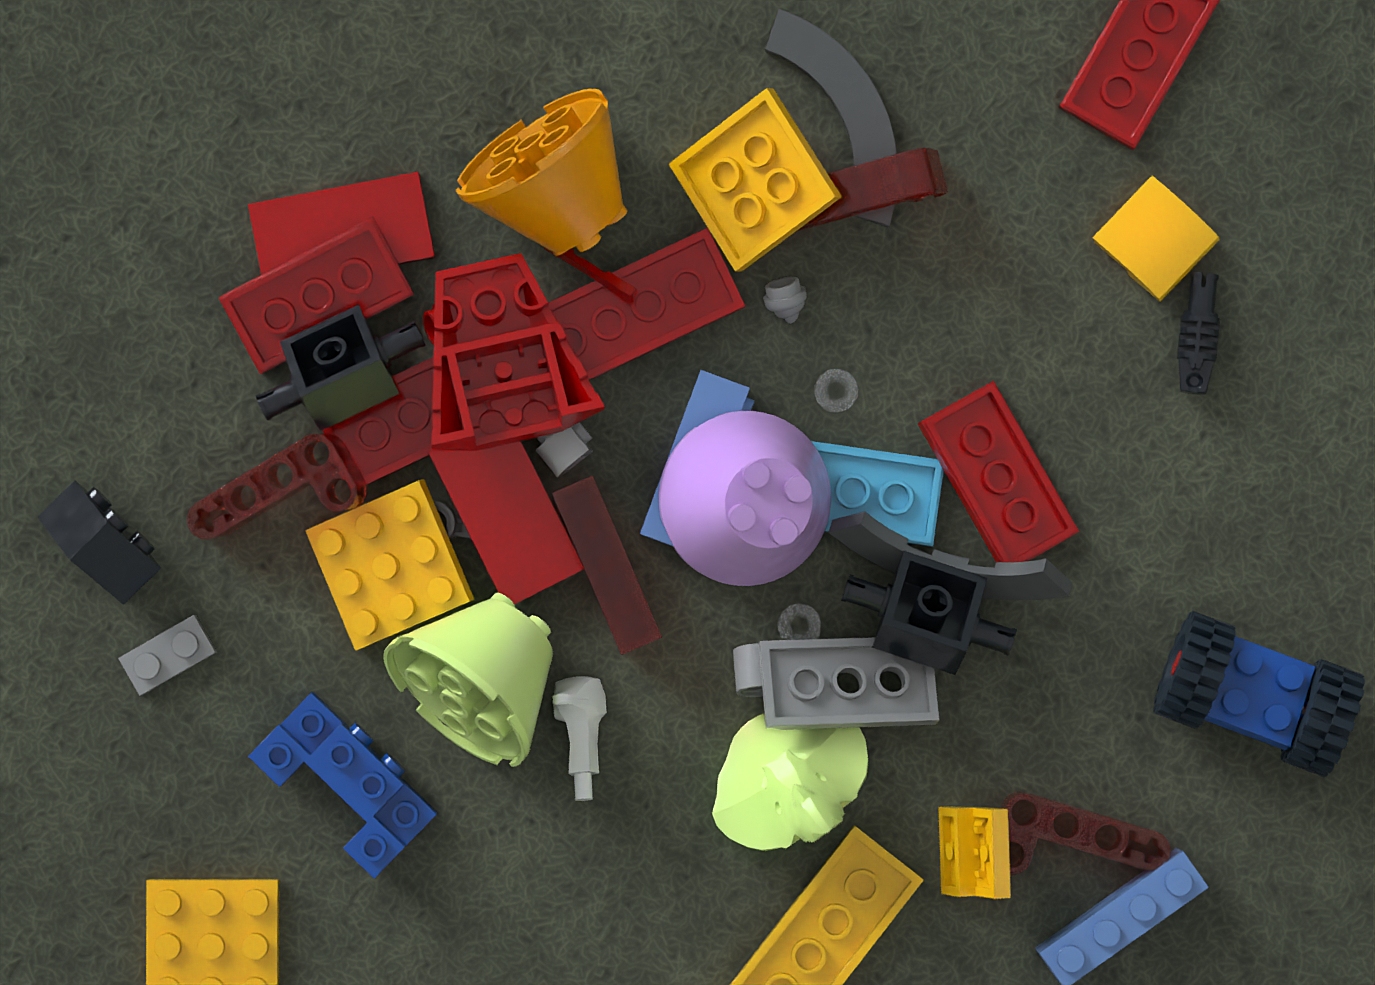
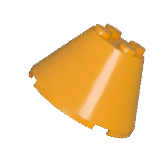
(553, 176)

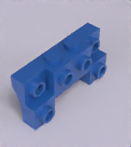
(355, 772)

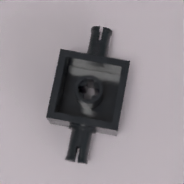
(339, 368)
(929, 613)

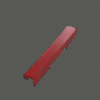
(607, 279)

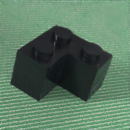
(98, 541)

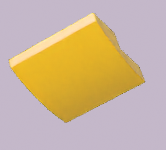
(1156, 238)
(974, 852)

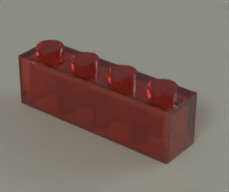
(607, 565)

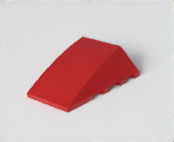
(501, 360)

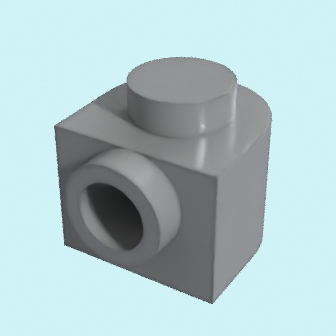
(564, 449)

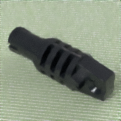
(1198, 336)

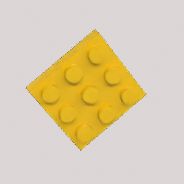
(754, 180)
(389, 564)
(212, 932)

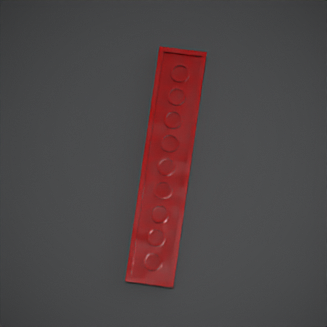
(674, 296)

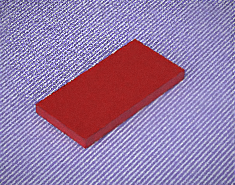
(1135, 65)
(302, 221)
(314, 287)
(998, 476)
(508, 518)

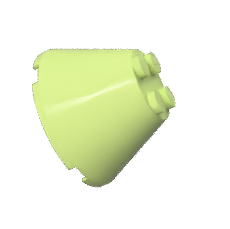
(478, 676)

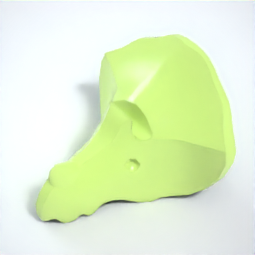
(787, 783)

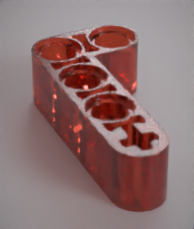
(884, 183)
(270, 492)
(1082, 836)

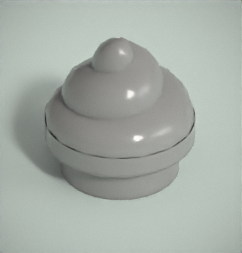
(785, 298)

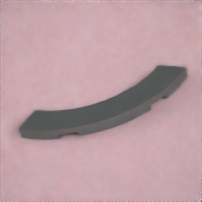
(846, 86)
(1005, 582)

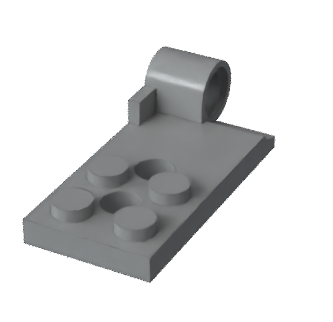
(803, 689)

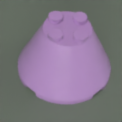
(745, 498)

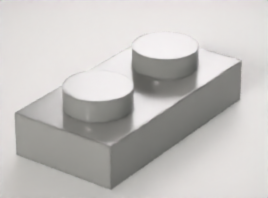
(167, 655)

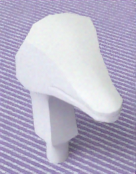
(581, 705)

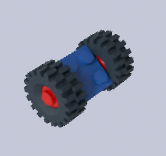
(1259, 693)

